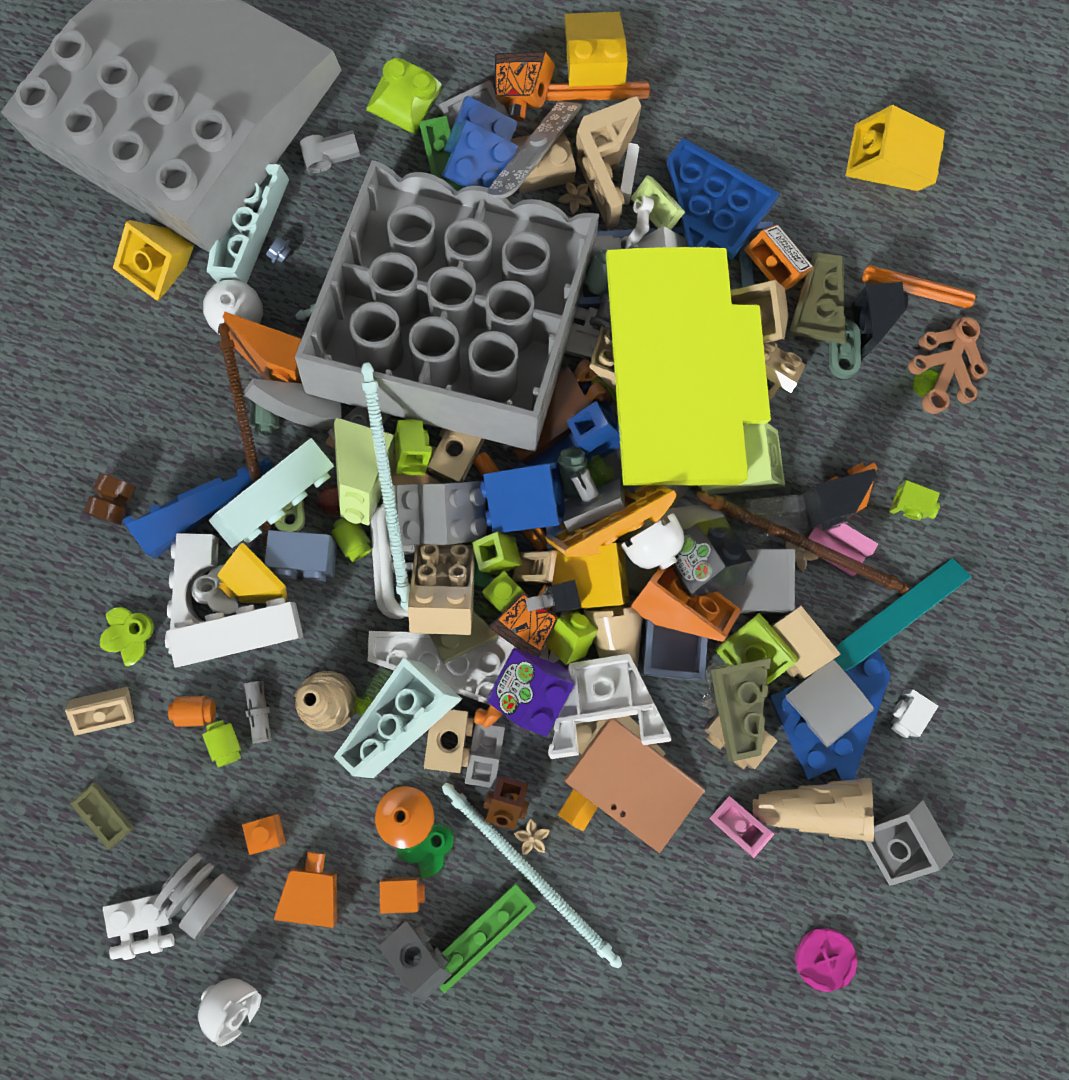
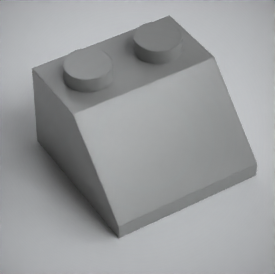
(909, 844)

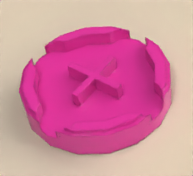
(826, 959)

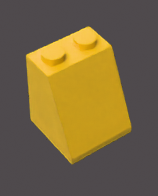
(896, 150)
(598, 577)

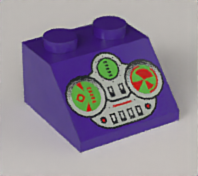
(531, 691)

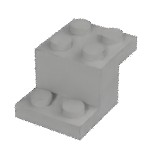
(440, 512)

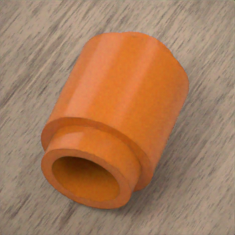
(192, 711)

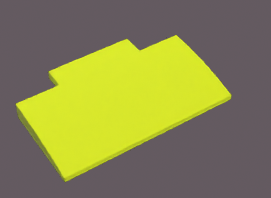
(683, 366)

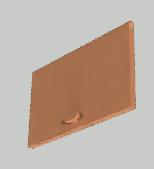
(634, 778)

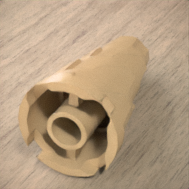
(326, 701)
(833, 808)

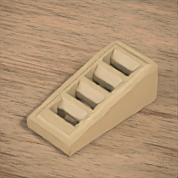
(536, 567)

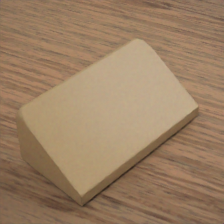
(100, 711)

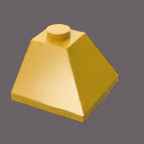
(152, 257)
(249, 579)

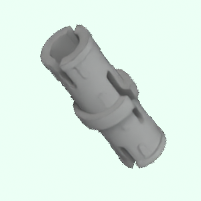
(257, 712)

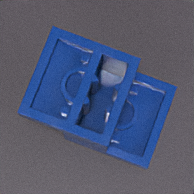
(479, 144)

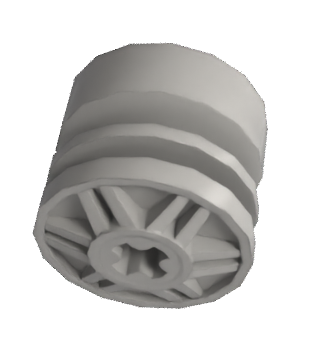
(195, 895)

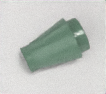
(570, 462)

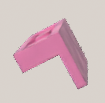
(847, 542)

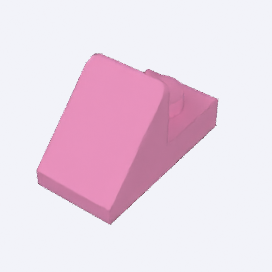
(741, 826)

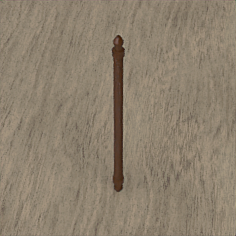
(227, 346)
(717, 503)

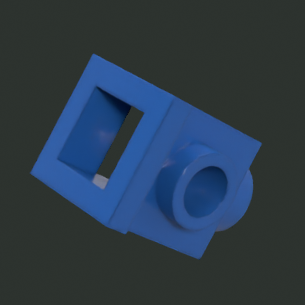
(591, 427)

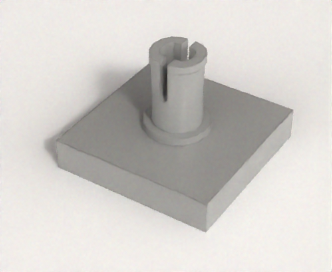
(592, 502)

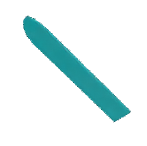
(900, 614)

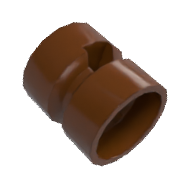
(109, 499)

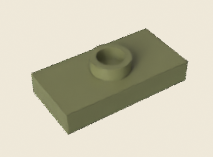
(102, 815)

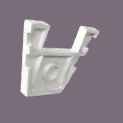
(605, 691)

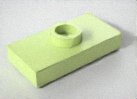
(666, 210)

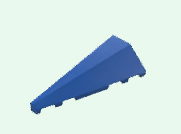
(189, 510)

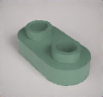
(846, 352)

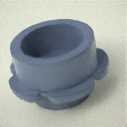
(279, 250)

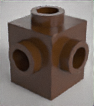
(506, 803)

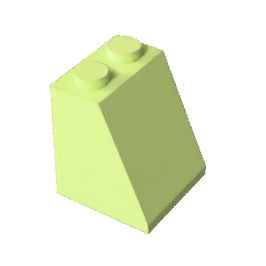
(762, 459)
(357, 470)

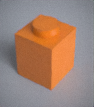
(263, 834)
(401, 895)

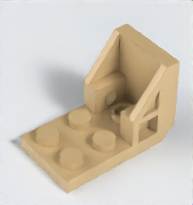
(606, 136)

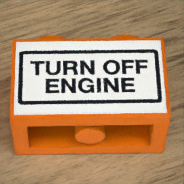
(778, 257)

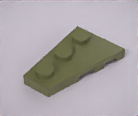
(822, 301)

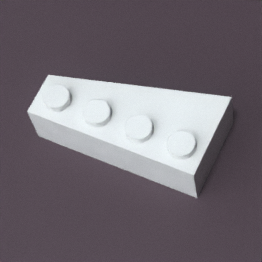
(235, 633)

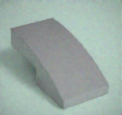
(485, 755)

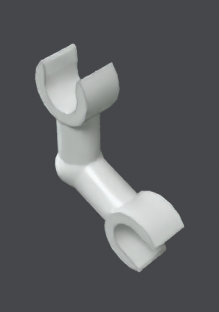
(642, 225)

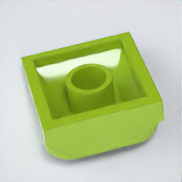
(404, 94)

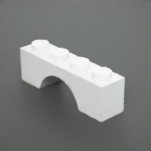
(193, 557)

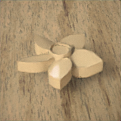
(576, 197)
(801, 555)
(532, 837)

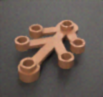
(952, 363)

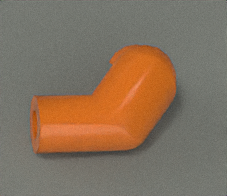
(487, 717)

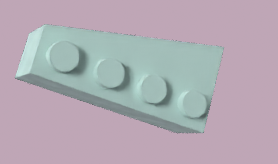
(241, 244)
(272, 492)
(396, 718)

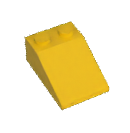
(595, 49)

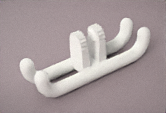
(384, 567)

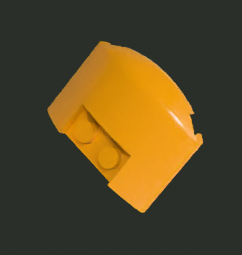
(647, 503)

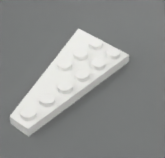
(467, 675)

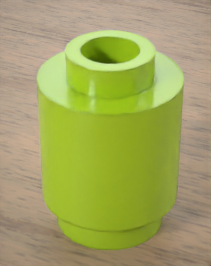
(351, 539)
(222, 743)

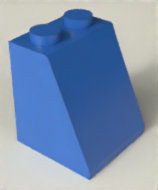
(524, 498)

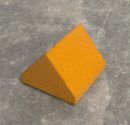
(577, 810)

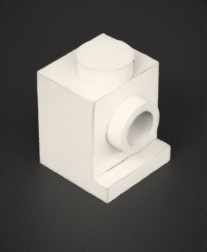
(912, 714)

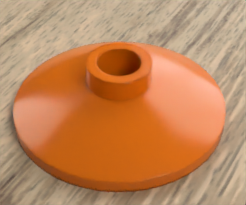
(418, 817)

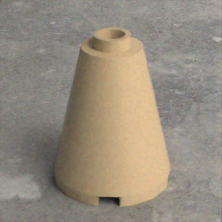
(618, 630)

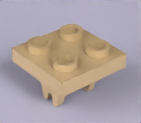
(781, 368)

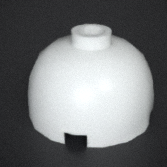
(231, 297)
(656, 544)
(225, 1009)

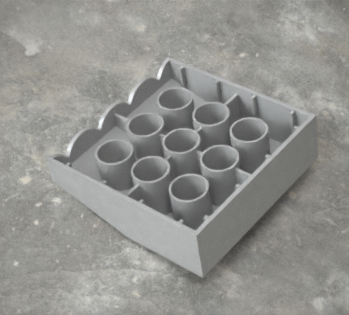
(173, 104)
(450, 305)

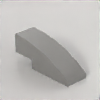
(293, 404)

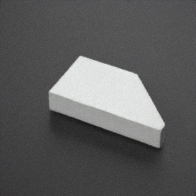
(629, 171)

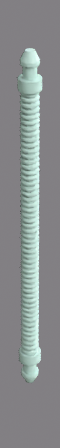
(370, 387)
(603, 948)

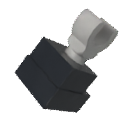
(561, 598)

